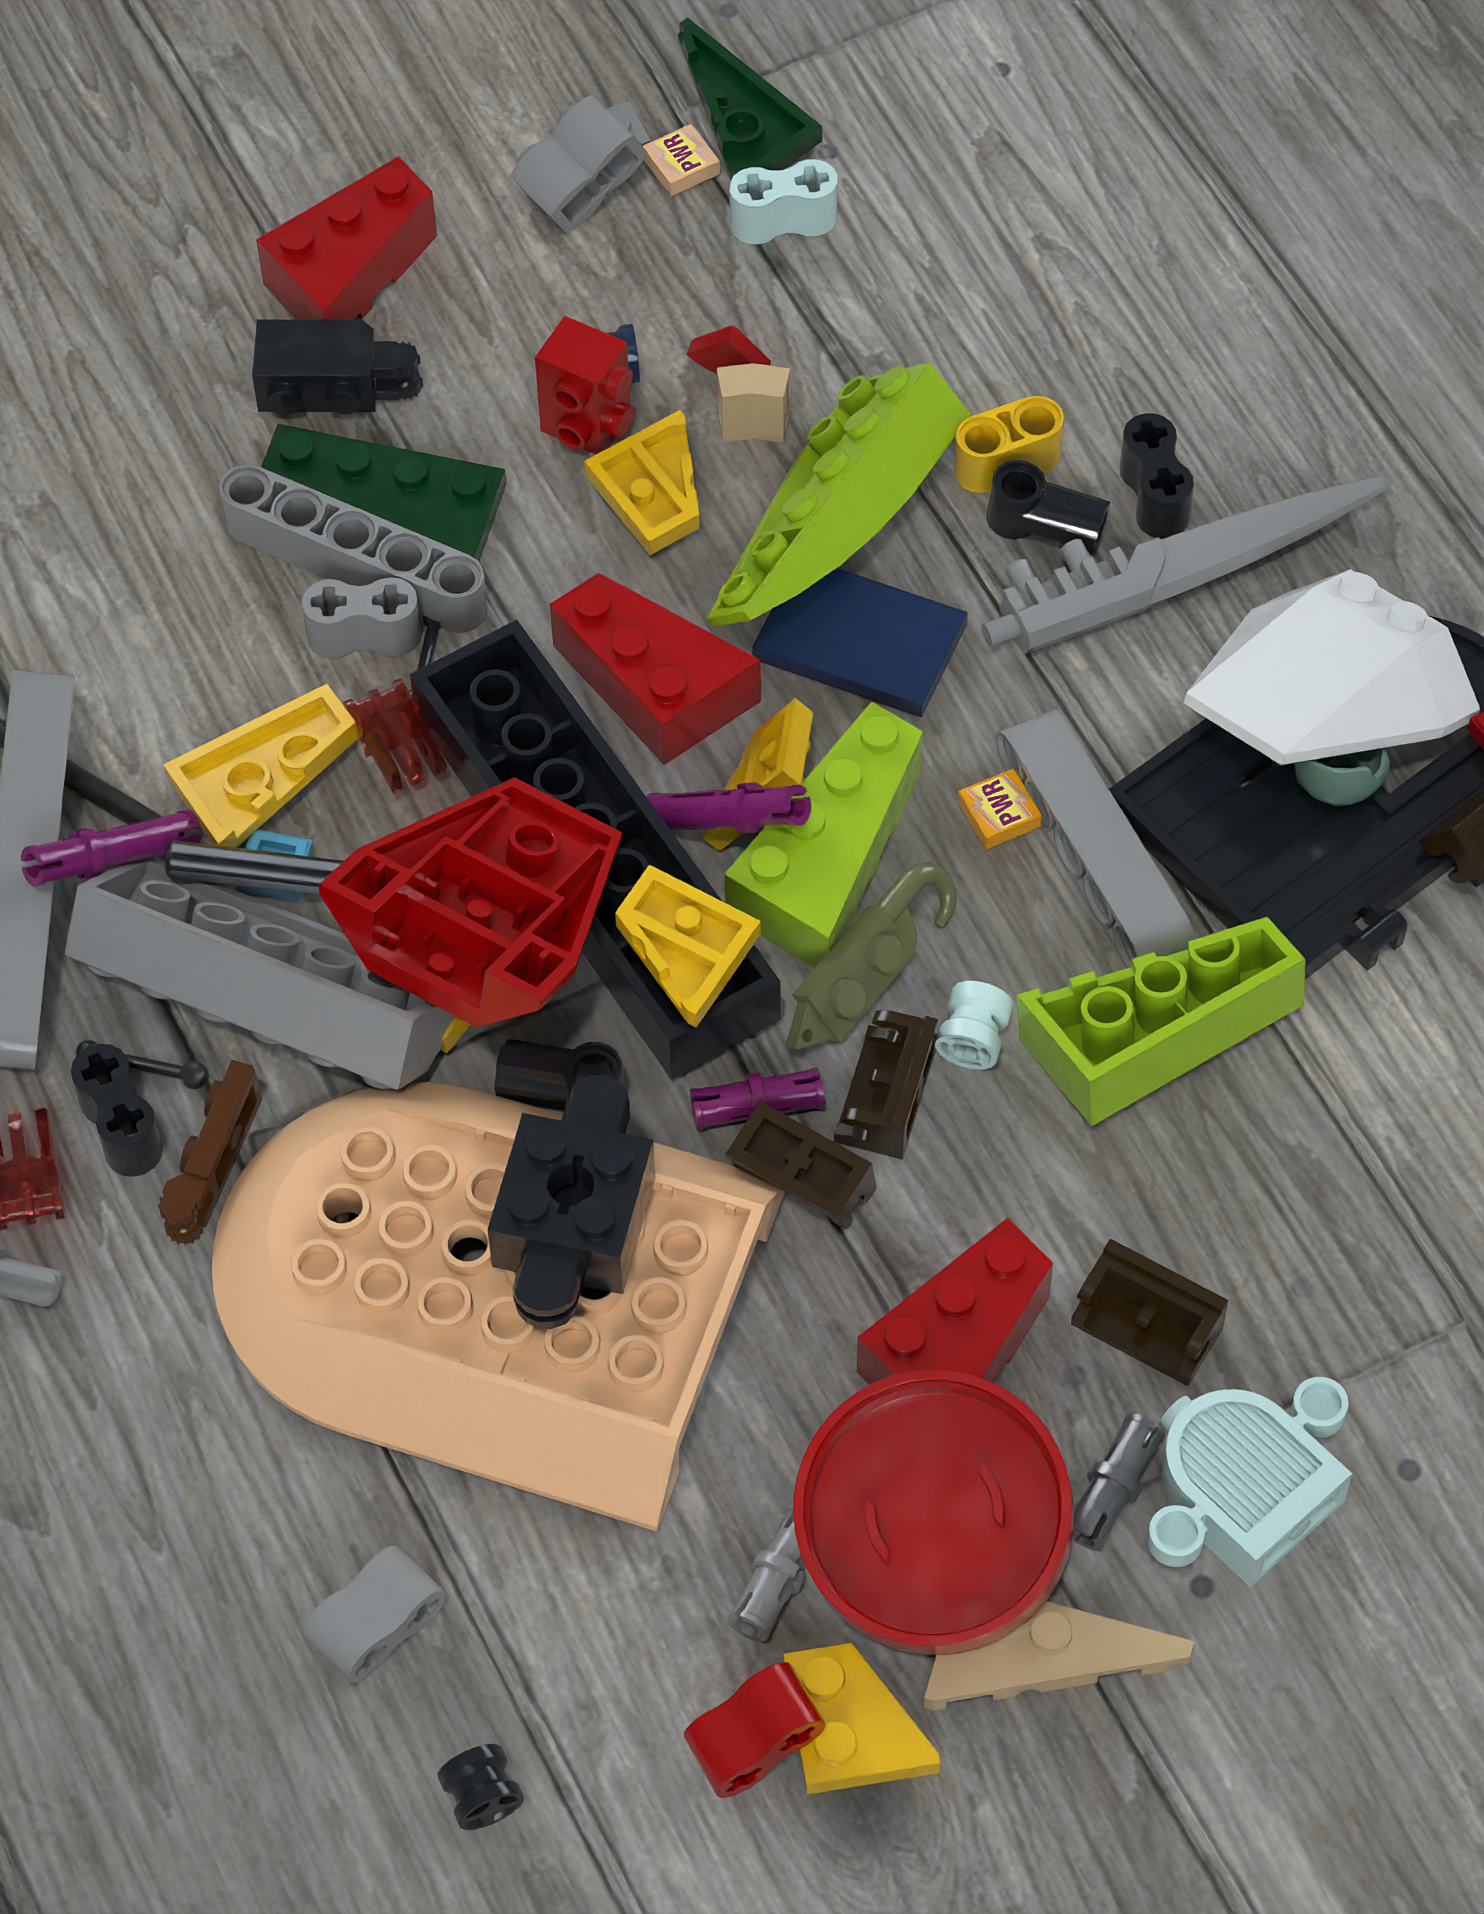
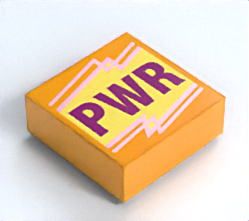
(999, 809)

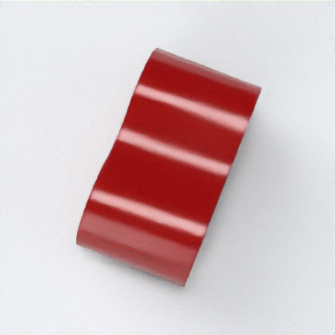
(754, 1729)

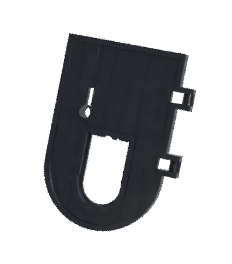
(1292, 856)

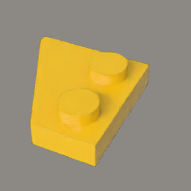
(650, 483)
(771, 758)
(685, 939)
(865, 1729)

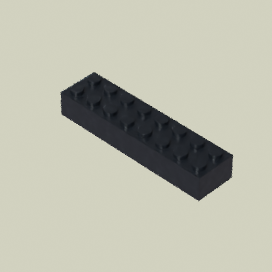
(509, 715)

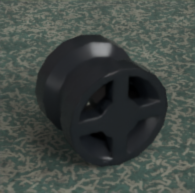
(480, 1786)

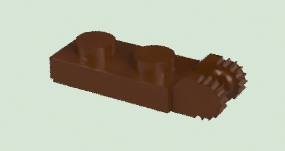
(211, 1155)

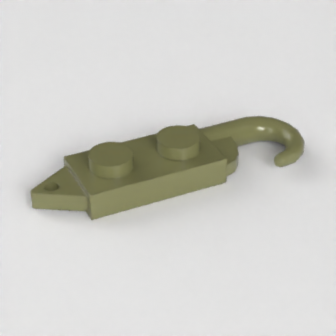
(865, 959)

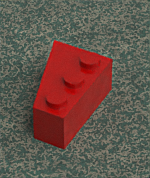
(349, 245)
(653, 666)
(966, 1314)

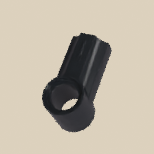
(1027, 504)
(548, 1072)

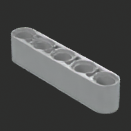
(320, 535)
(1095, 839)

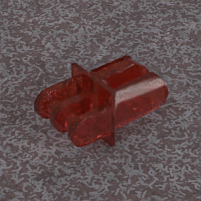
(389, 723)
(29, 1175)

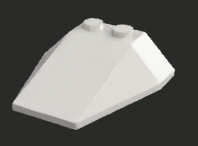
(1335, 674)

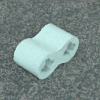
(783, 201)

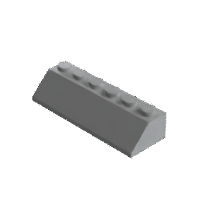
(254, 969)

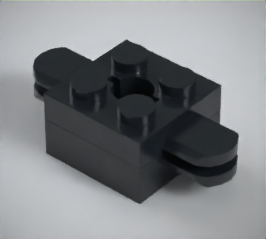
(572, 1202)

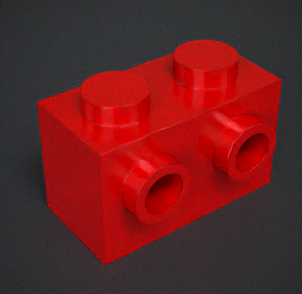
(584, 386)

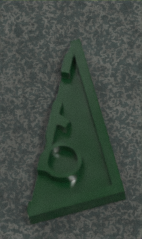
(746, 113)

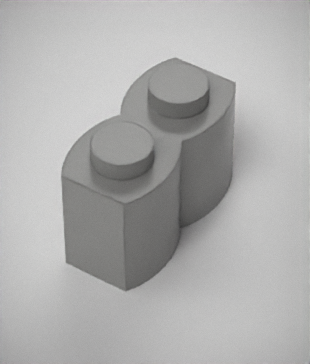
(578, 163)

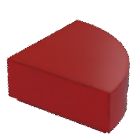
(725, 349)

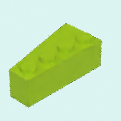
(813, 875)
(1161, 1017)

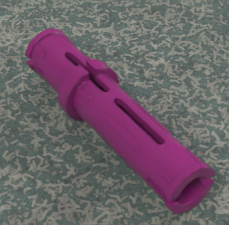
(739, 808)
(89, 852)

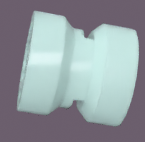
(974, 1025)

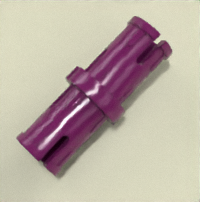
(738, 1099)

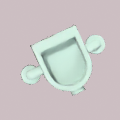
(1248, 1476)

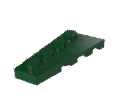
(414, 489)

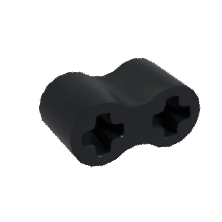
(1156, 475)
(116, 1110)

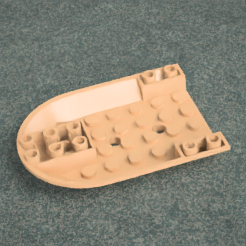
(426, 1351)

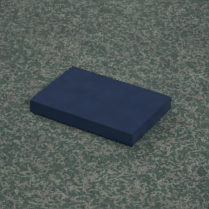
(864, 639)

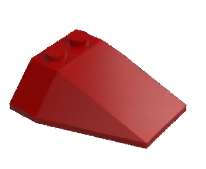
(478, 901)

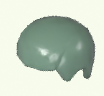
(1344, 777)

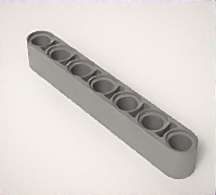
(29, 816)

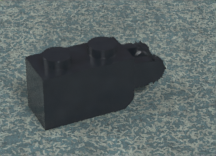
(329, 367)

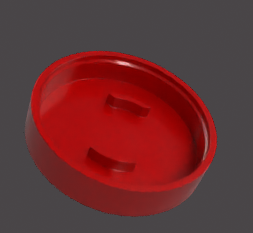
(934, 1511)

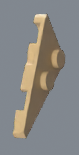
(1050, 1653)

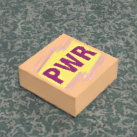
(681, 160)

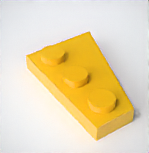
(261, 765)

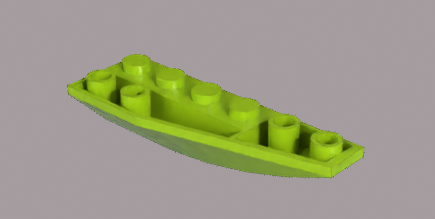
(843, 486)

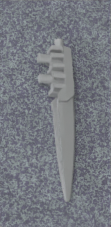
(1115, 589)

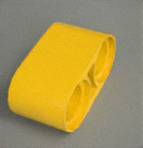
(1015, 431)

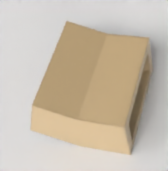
(753, 402)

